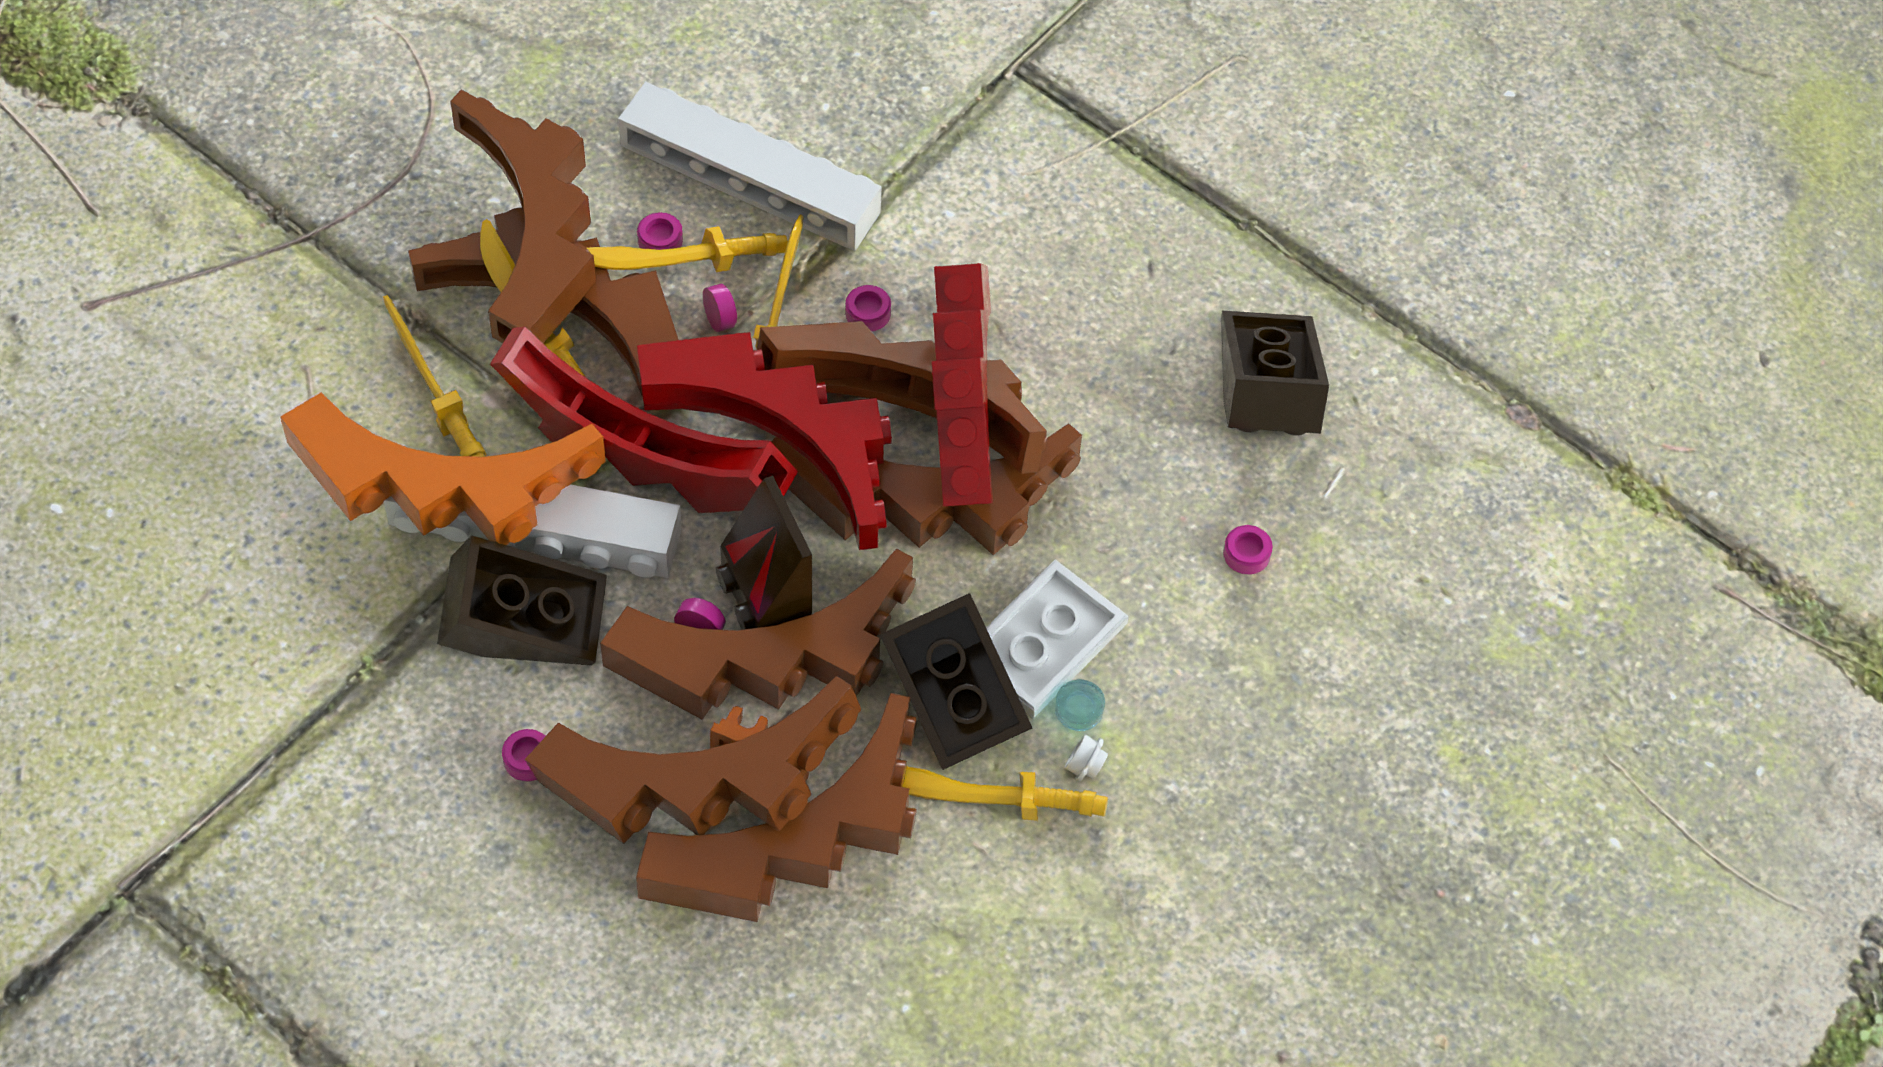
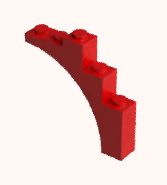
(730, 380)
(962, 382)
(645, 449)

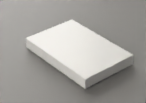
(1052, 634)

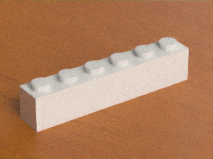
(750, 165)
(588, 528)

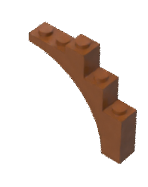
(540, 166)
(621, 310)
(901, 374)
(916, 502)
(699, 665)
(697, 787)
(739, 869)

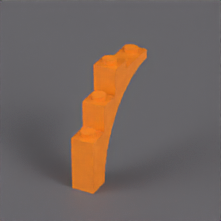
(435, 488)

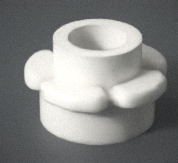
(1086, 758)

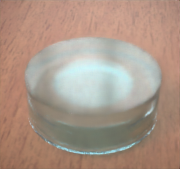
(1079, 705)

